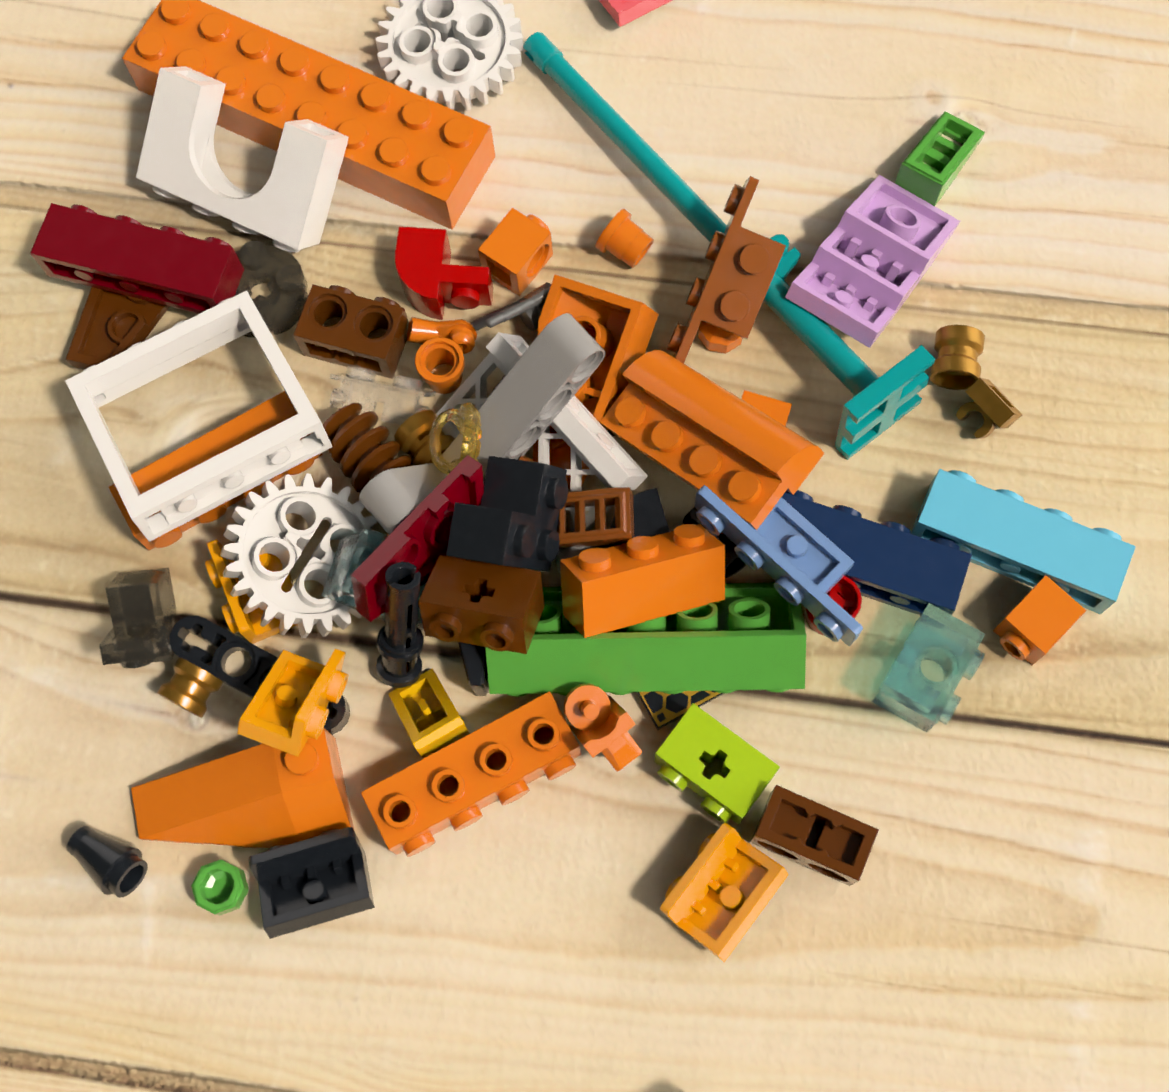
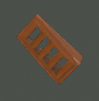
(624, 518)

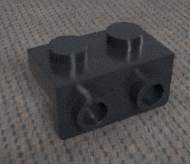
(312, 881)

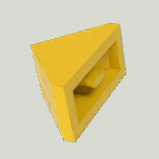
(428, 714)

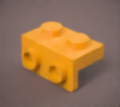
(294, 701)
(722, 891)

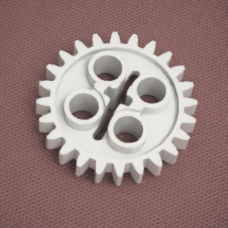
(450, 41)
(266, 530)

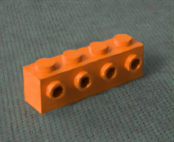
(472, 774)

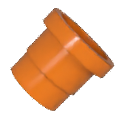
(624, 239)
(439, 352)

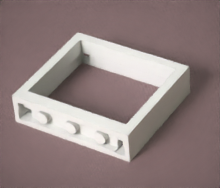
(228, 472)

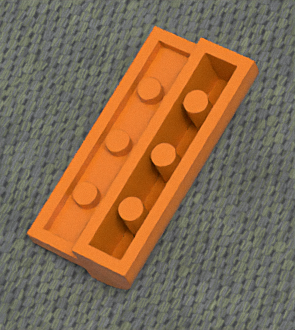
(709, 436)

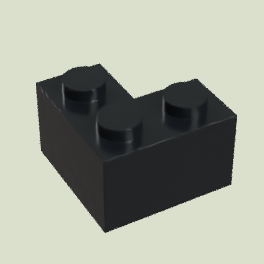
(515, 516)

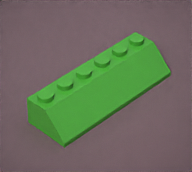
(720, 647)

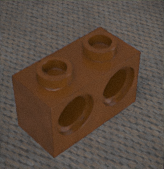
(347, 340)
(814, 836)

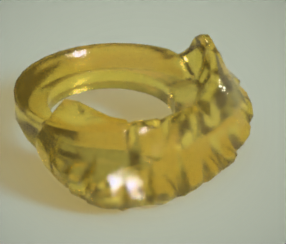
(469, 425)

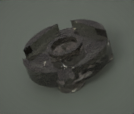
(285, 282)

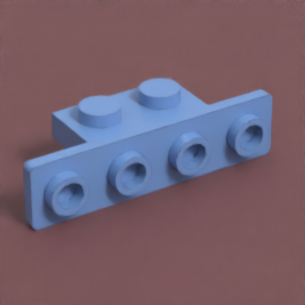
(793, 554)

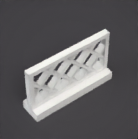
(574, 425)

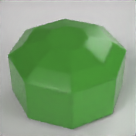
(220, 887)

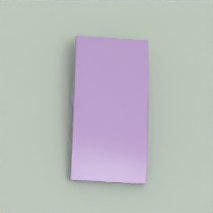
(872, 260)

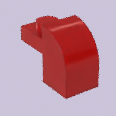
(431, 281)

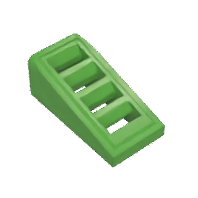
(940, 154)

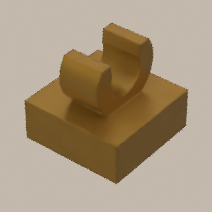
(991, 404)

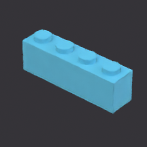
(1024, 539)

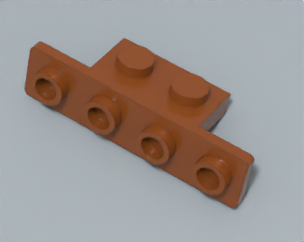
(736, 278)

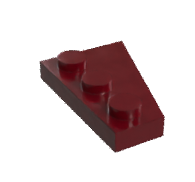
(418, 537)

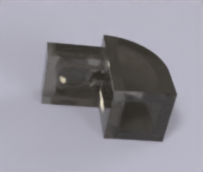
(141, 617)

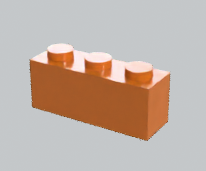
(642, 579)

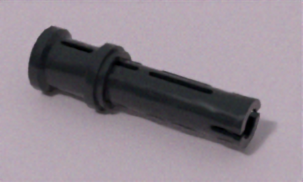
(400, 637)

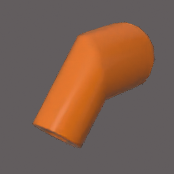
(457, 330)

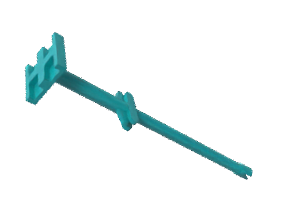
(877, 400)

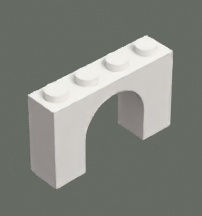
(183, 164)

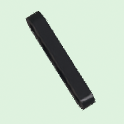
(260, 661)

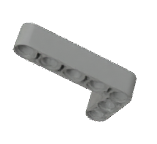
(510, 417)

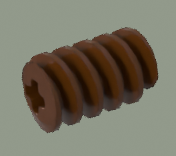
(359, 445)

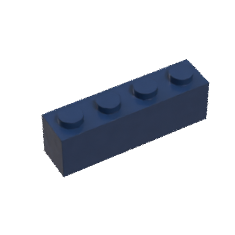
(888, 559)

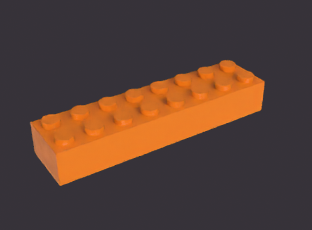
(397, 140)

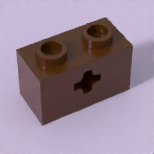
(482, 604)

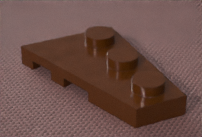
(111, 326)

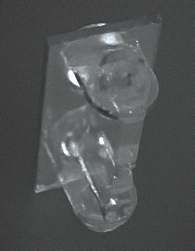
(400, 398)

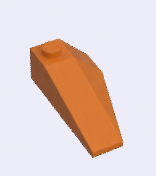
(618, 326)
(248, 798)

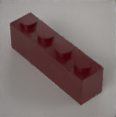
(136, 259)

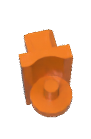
(601, 725)

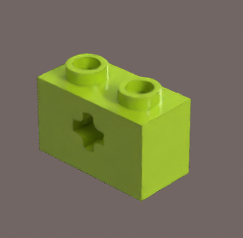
(705, 738)

